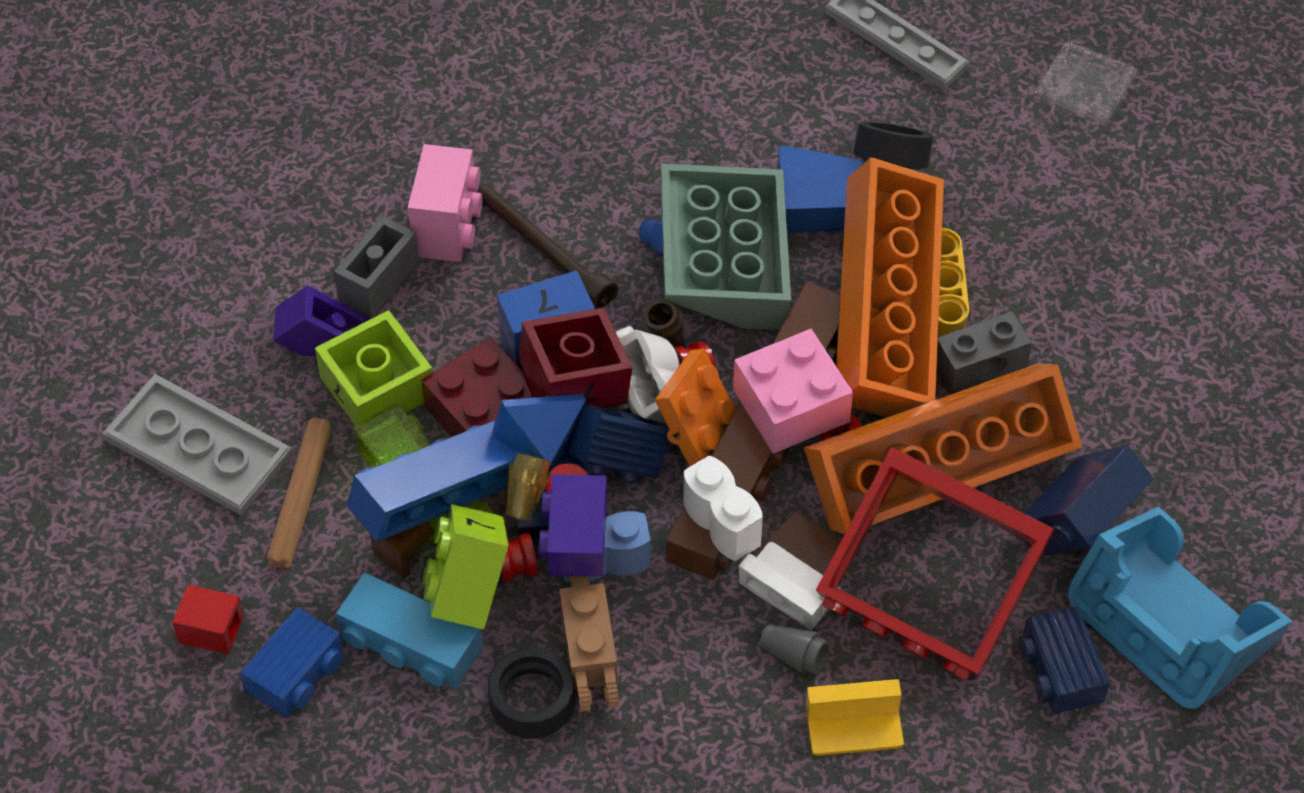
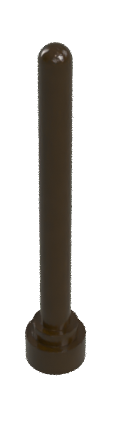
(597, 285)

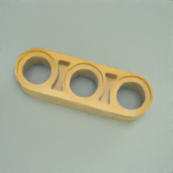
(953, 286)

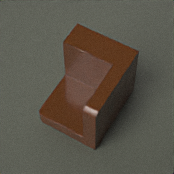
(397, 548)

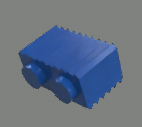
(292, 663)

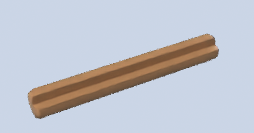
(299, 493)

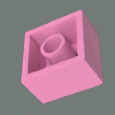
(445, 202)
(792, 390)

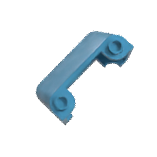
(1165, 615)

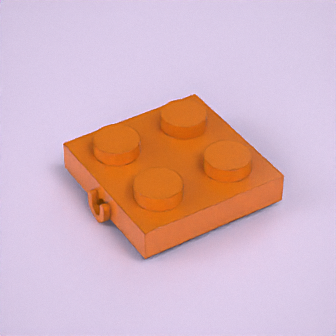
(696, 407)

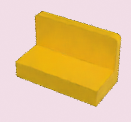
(854, 717)

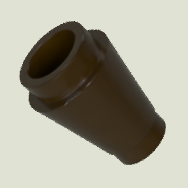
(664, 320)

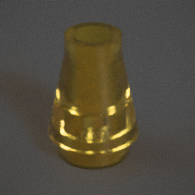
(525, 485)

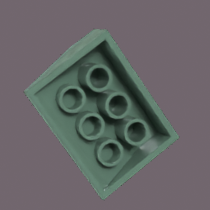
(726, 243)

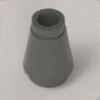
(798, 648)

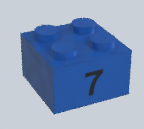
(536, 301)

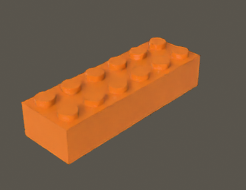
(890, 287)
(964, 435)

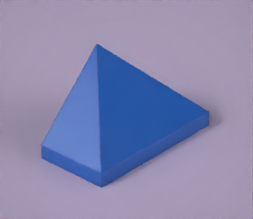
(538, 424)

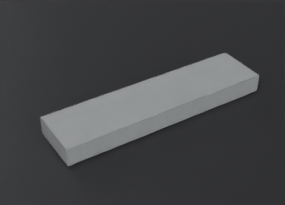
(900, 40)

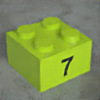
(373, 368)
(466, 566)

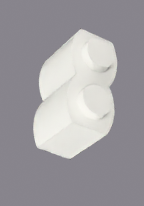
(653, 366)
(722, 508)

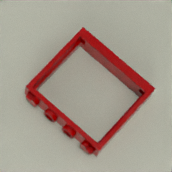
(930, 479)

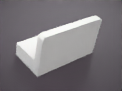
(784, 584)

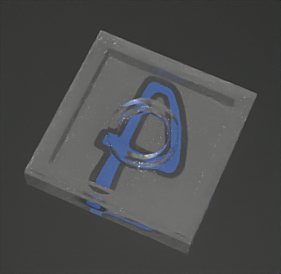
(1085, 84)

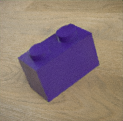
(576, 525)

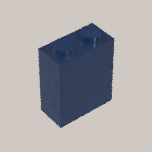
(1089, 497)

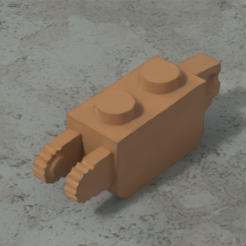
(589, 640)

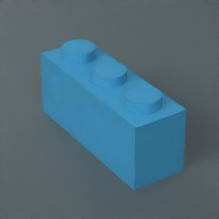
(405, 632)

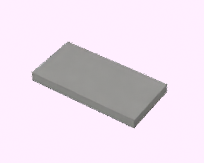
(198, 444)

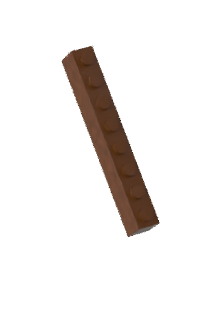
(744, 447)

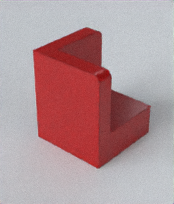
(208, 619)

